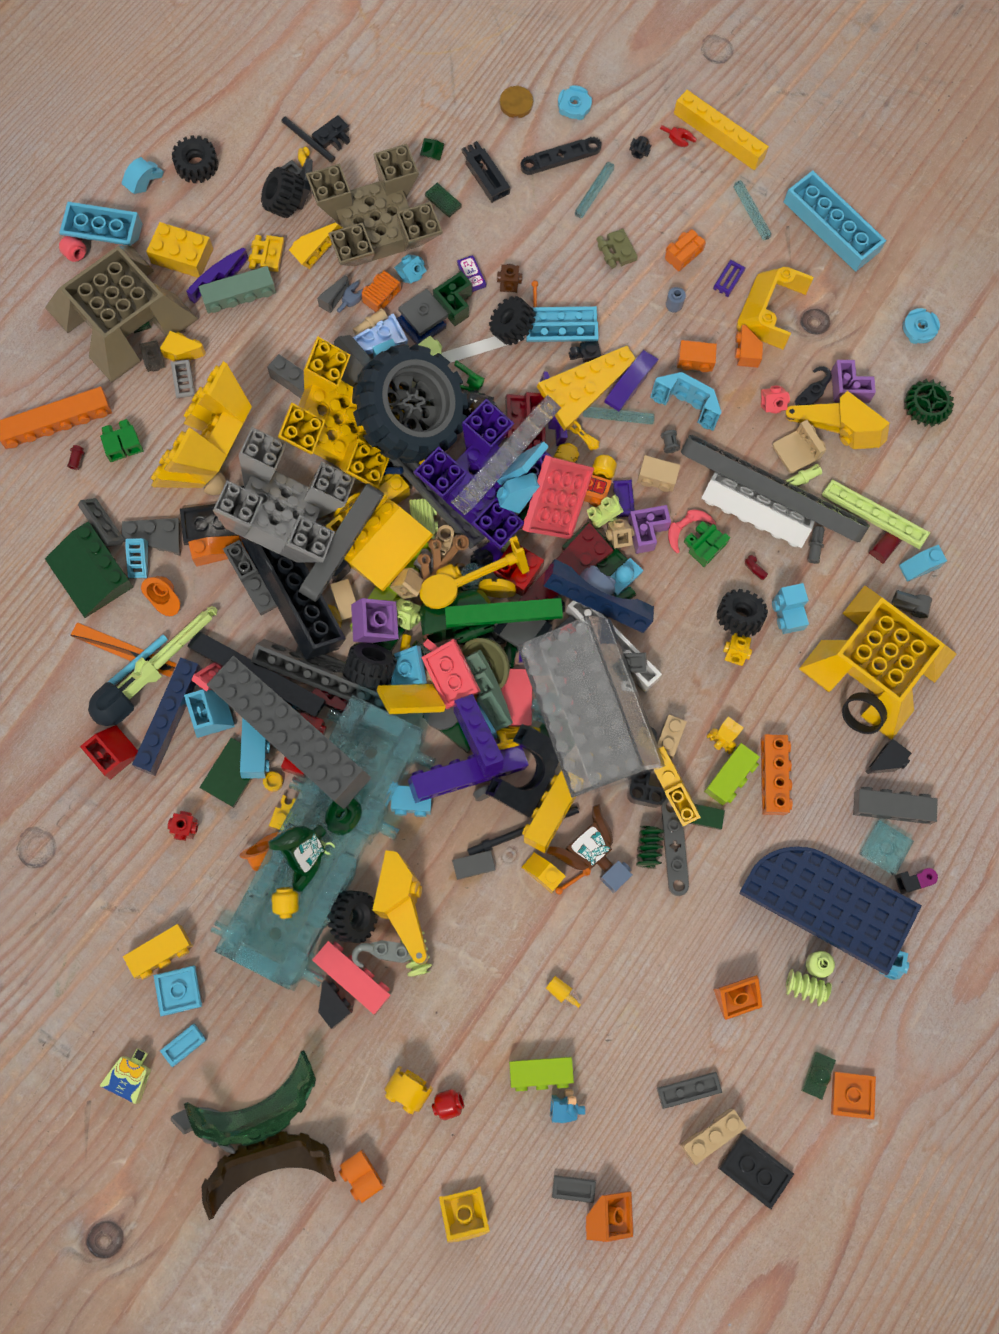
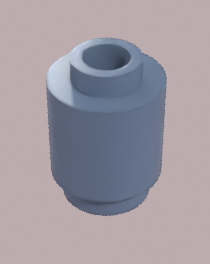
(675, 299)

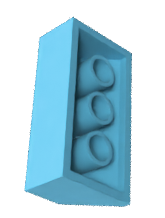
(101, 224)

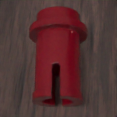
(75, 457)

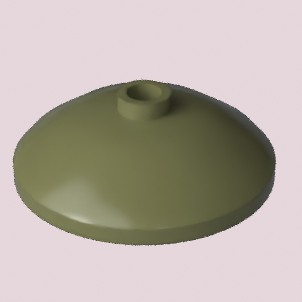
(494, 654)

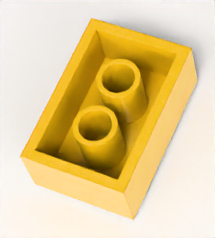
(179, 250)

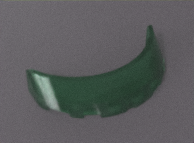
(260, 1120)

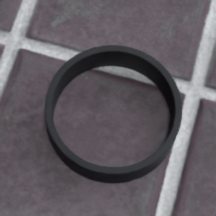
(872, 700)

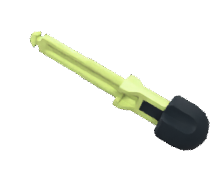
(113, 704)

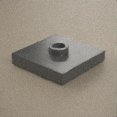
(423, 312)

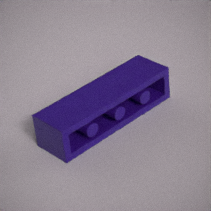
(478, 735)

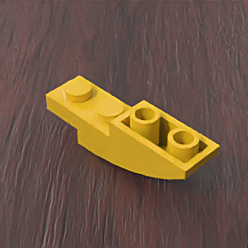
(676, 790)

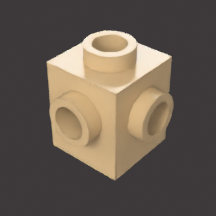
(620, 533)

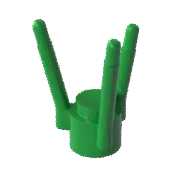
(475, 381)

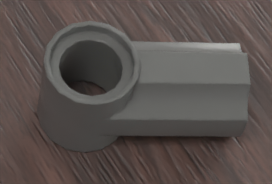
(918, 605)

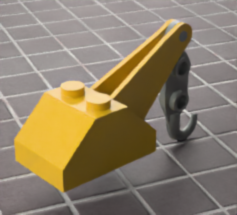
(396, 901)

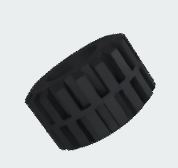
(282, 192)
(370, 665)

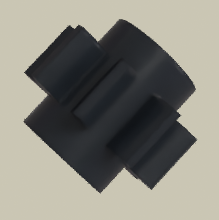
(640, 147)
(481, 557)

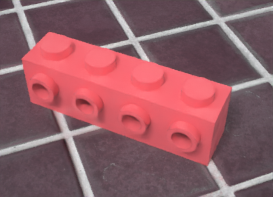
(351, 977)

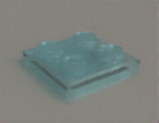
(886, 847)

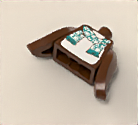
(589, 847)

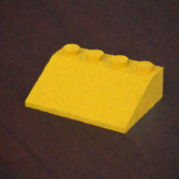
(387, 545)

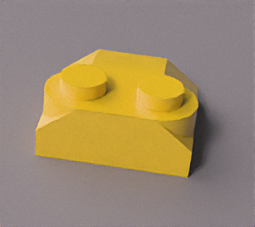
(464, 1215)

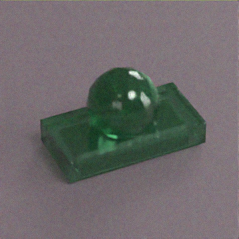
(818, 1075)

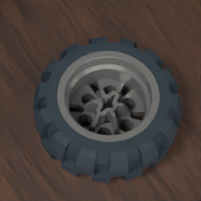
(385, 420)

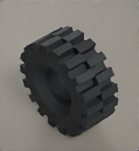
(191, 149)
(512, 320)
(746, 604)
(362, 921)

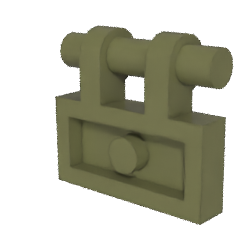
(621, 246)

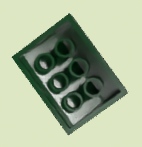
(88, 570)

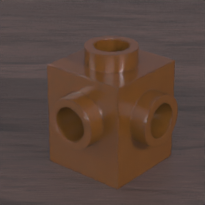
(509, 278)

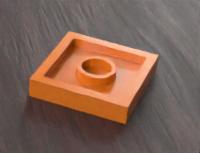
(853, 1095)

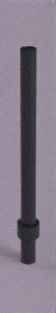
(486, 845)

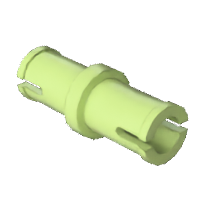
(805, 475)

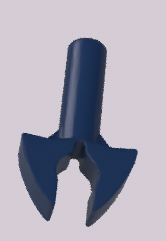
(393, 470)

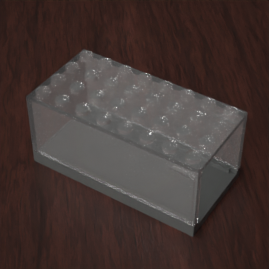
(590, 705)

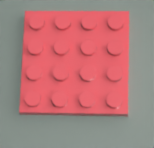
(559, 498)

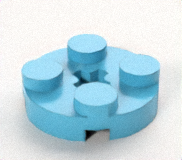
(578, 110)
(919, 335)

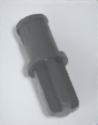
(816, 545)

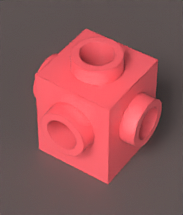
(774, 399)

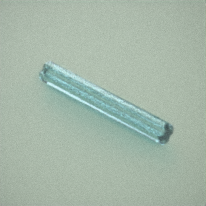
(594, 190)
(752, 210)
(622, 415)

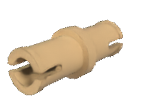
(371, 321)

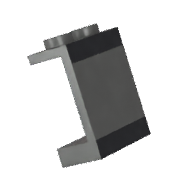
(521, 632)

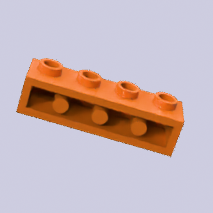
(775, 775)

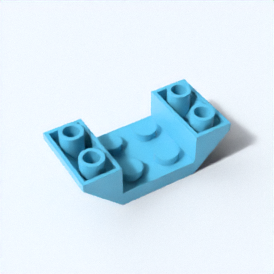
(691, 391)

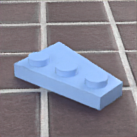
(380, 333)

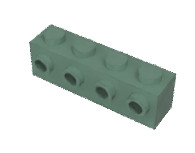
(237, 289)

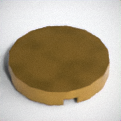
(516, 101)

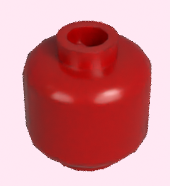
(448, 1104)

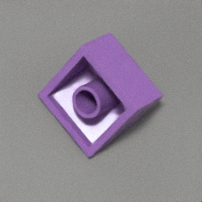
(374, 620)

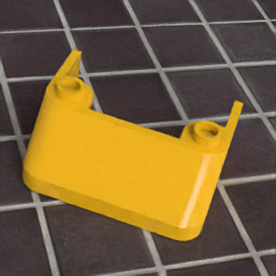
(756, 315)

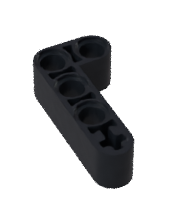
(646, 789)

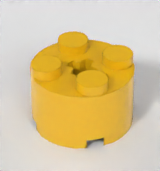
(408, 1090)

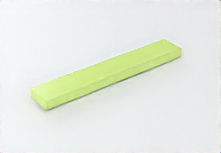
(876, 514)

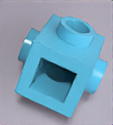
(410, 268)
(899, 967)

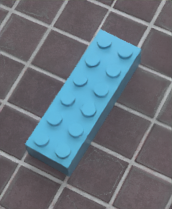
(834, 221)

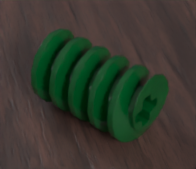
(649, 847)

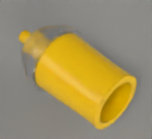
(563, 992)

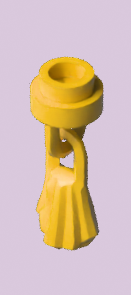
(591, 442)

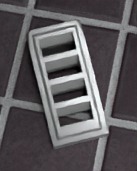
(181, 365)

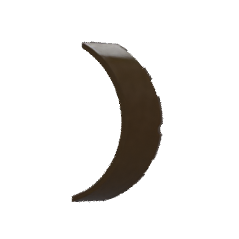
(255, 1159)

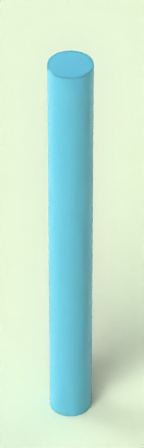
(145, 654)

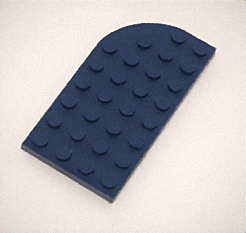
(833, 903)

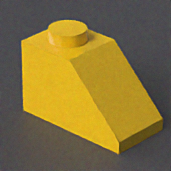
(543, 872)

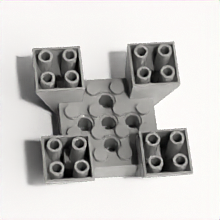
(277, 508)

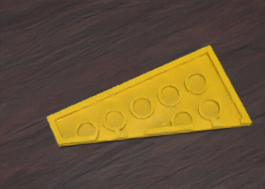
(583, 385)

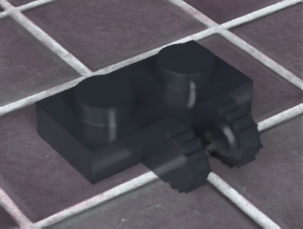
(331, 132)

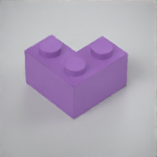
(845, 379)
(646, 524)

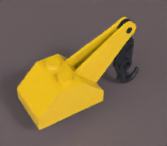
(851, 418)

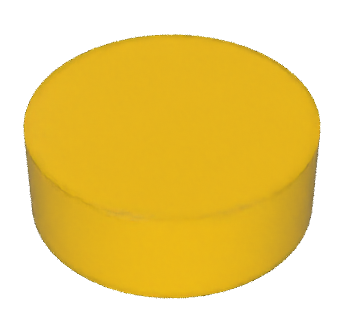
(273, 781)

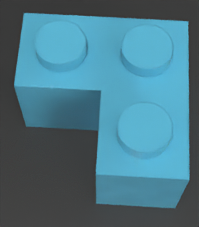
(790, 609)

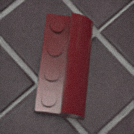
(518, 408)

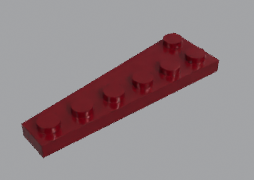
(584, 551)

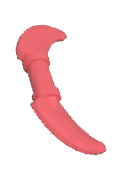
(675, 528)

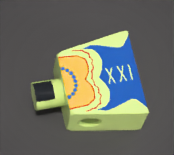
(128, 1077)

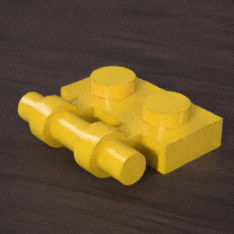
(271, 255)

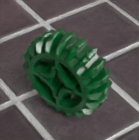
(935, 399)

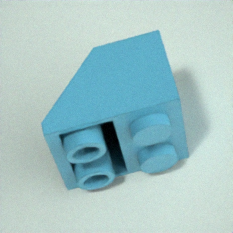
(208, 712)

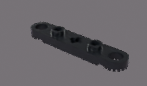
(549, 158)

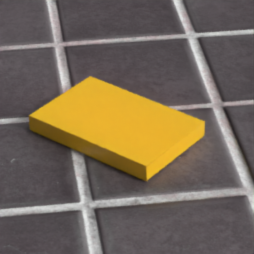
(410, 698)

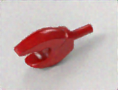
(677, 134)

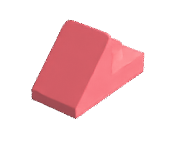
(205, 675)

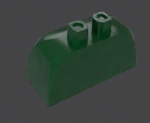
(434, 620)

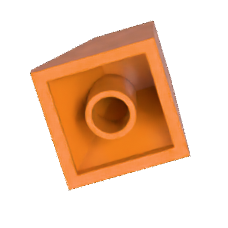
(610, 1218)

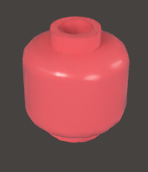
(72, 248)

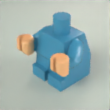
(565, 1109)

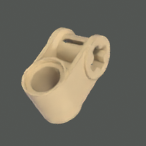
(446, 543)

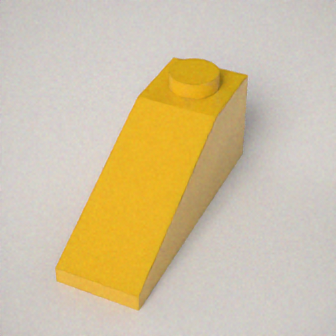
(313, 245)

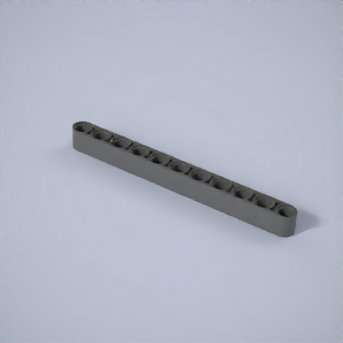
(775, 488)

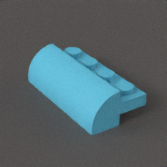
(564, 324)

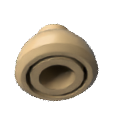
(215, 485)

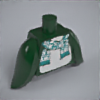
(302, 851)

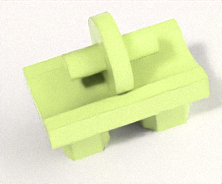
(605, 512)

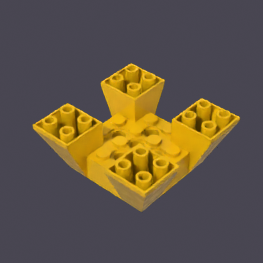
(217, 412)
(310, 430)
(857, 655)

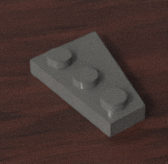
(160, 533)

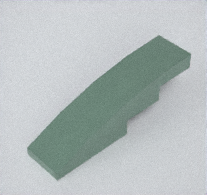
(490, 696)

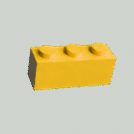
(158, 952)

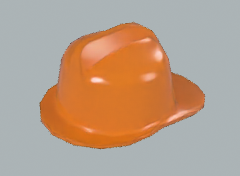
(161, 594)
(257, 852)

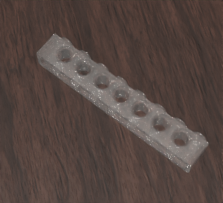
(506, 455)

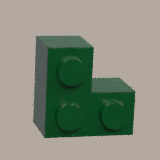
(452, 296)

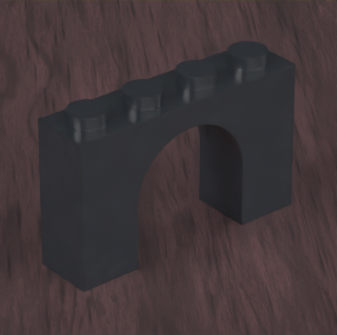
(525, 798)

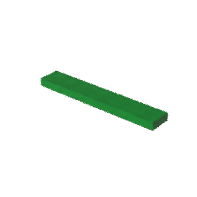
(503, 612)

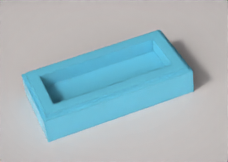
(183, 1045)

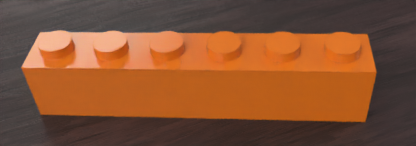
(54, 417)

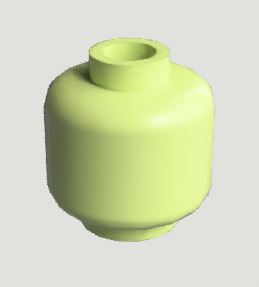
(814, 967)

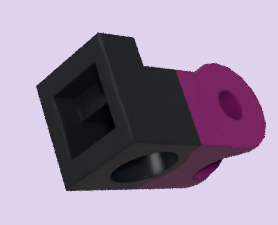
(922, 879)

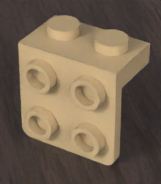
(800, 447)

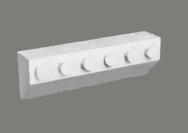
(758, 510)

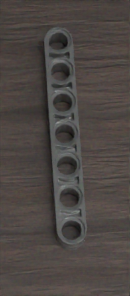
(342, 542)

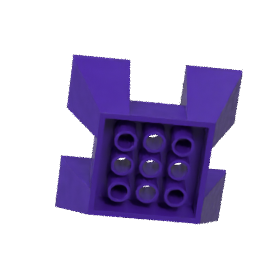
(446, 477)

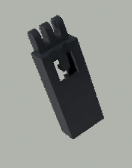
(490, 180)

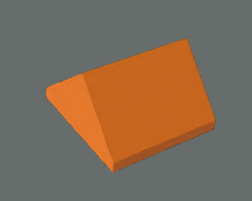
(739, 997)

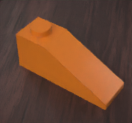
(210, 549)

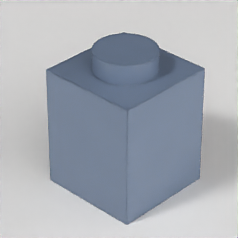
(616, 876)

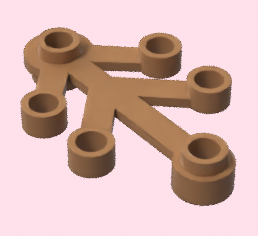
(437, 562)

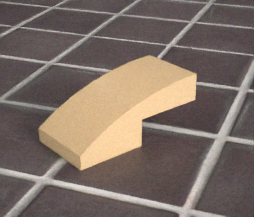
(344, 597)

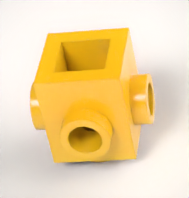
(737, 649)

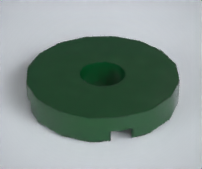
(347, 822)

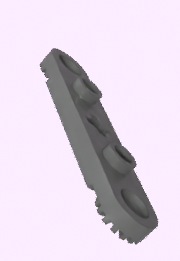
(675, 861)

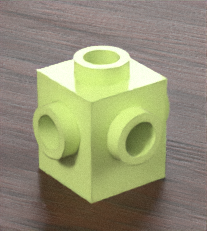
(407, 614)

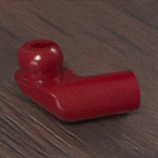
(751, 564)

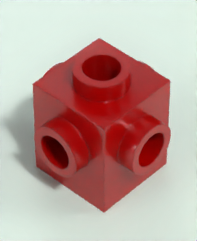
(188, 830)

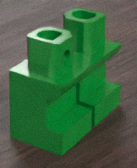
(112, 444)
(708, 545)

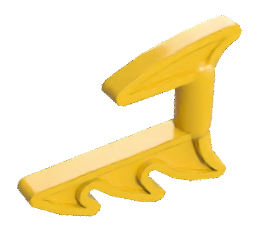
(505, 733)

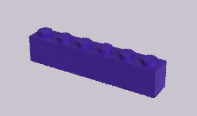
(461, 775)

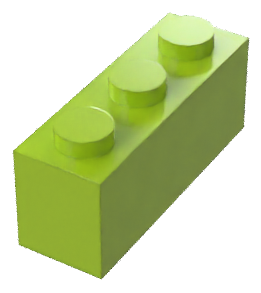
(732, 774)
(541, 1073)

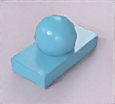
(626, 575)

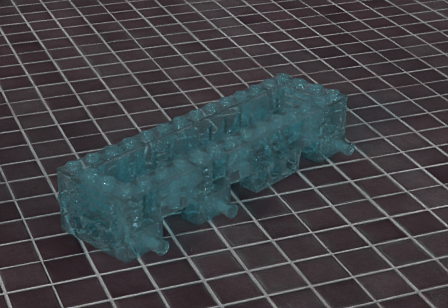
(248, 933)

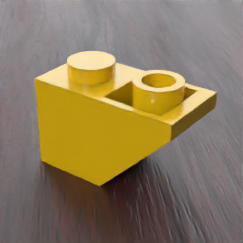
(178, 347)

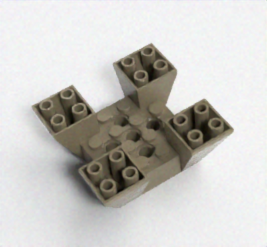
(375, 215)
(115, 302)

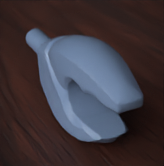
(349, 298)

